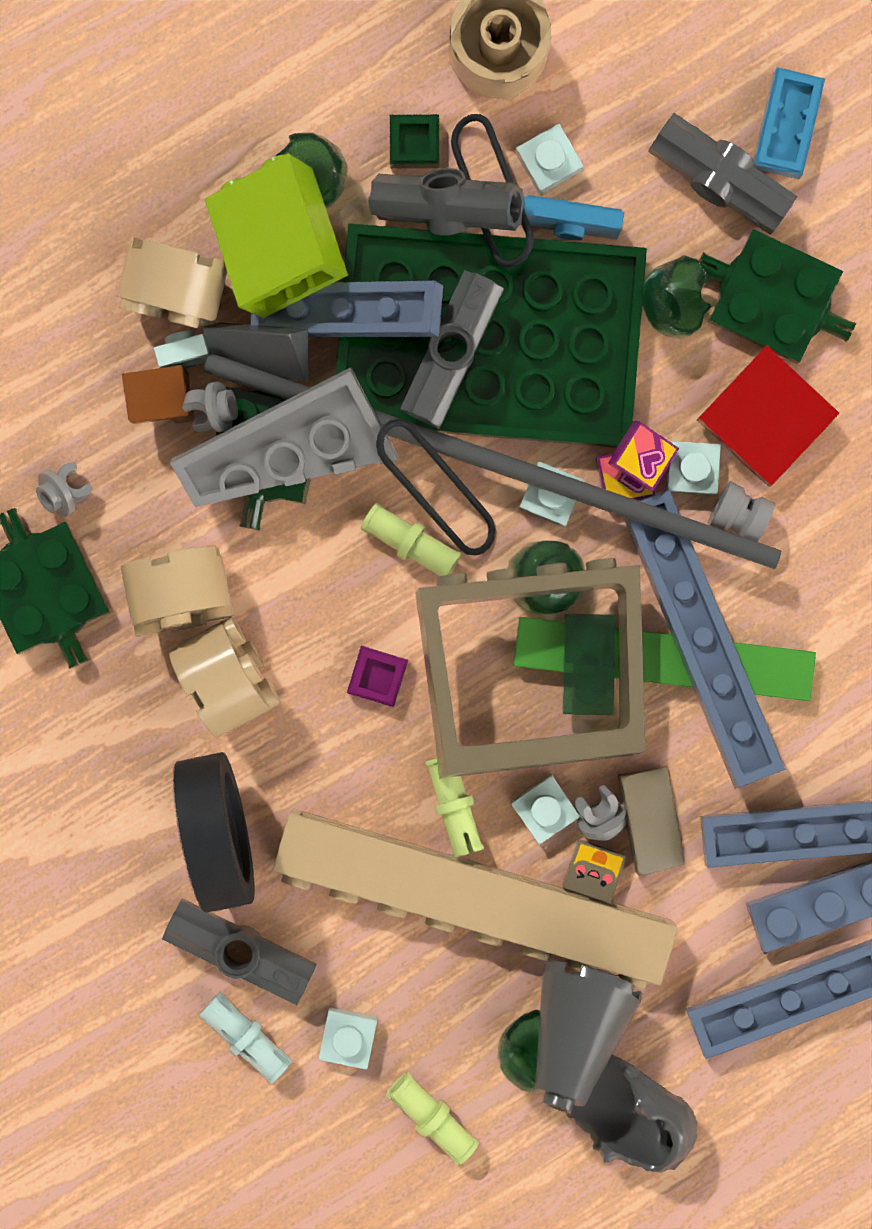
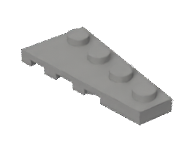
(299, 439)

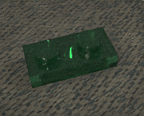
(588, 664)

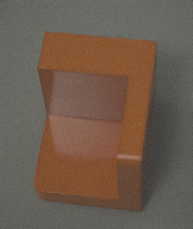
(157, 395)

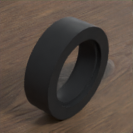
(213, 832)

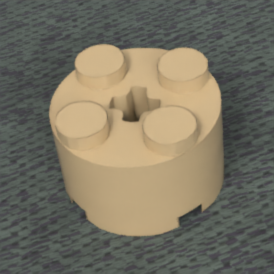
(505, 68)
(173, 280)
(177, 590)
(223, 677)

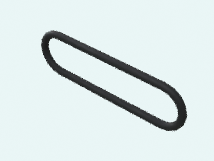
(508, 178)
(421, 500)

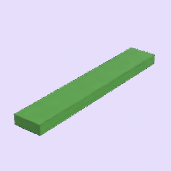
(769, 669)

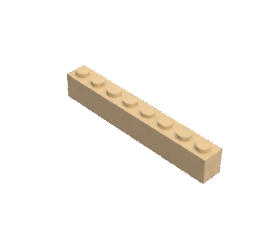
(474, 897)

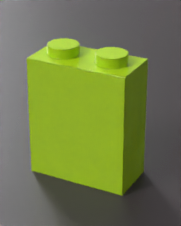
(275, 236)

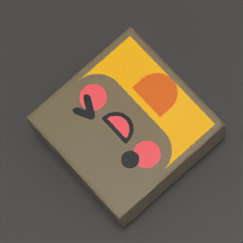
(594, 871)

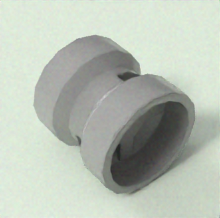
(741, 513)

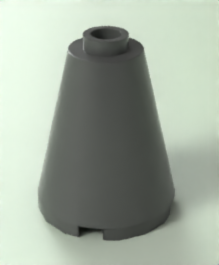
(579, 1031)

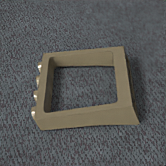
(502, 584)

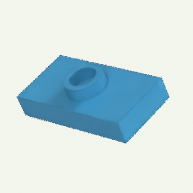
(788, 123)
(573, 219)

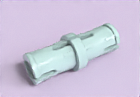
(245, 1038)

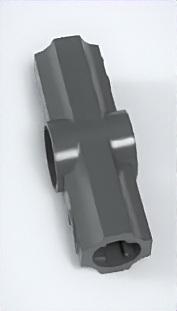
(722, 173)
(446, 201)
(463, 320)
(208, 936)

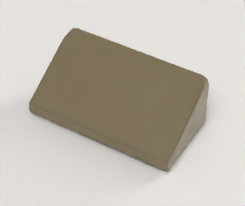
(651, 820)

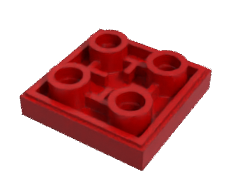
(768, 416)

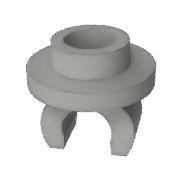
(217, 404)
(56, 494)
(603, 819)

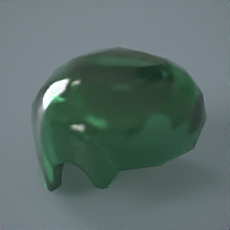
(324, 158)
(674, 297)
(544, 553)
(519, 1051)

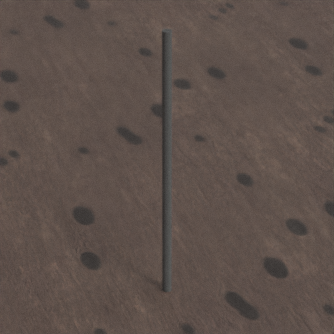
(523, 471)

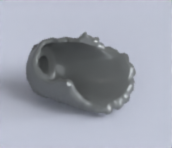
(637, 1119)

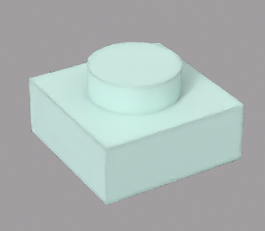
(549, 159)
(182, 349)
(694, 469)
(548, 504)
(545, 809)
(348, 1038)

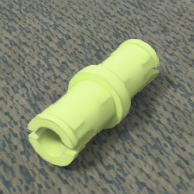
(410, 541)
(456, 812)
(432, 1118)

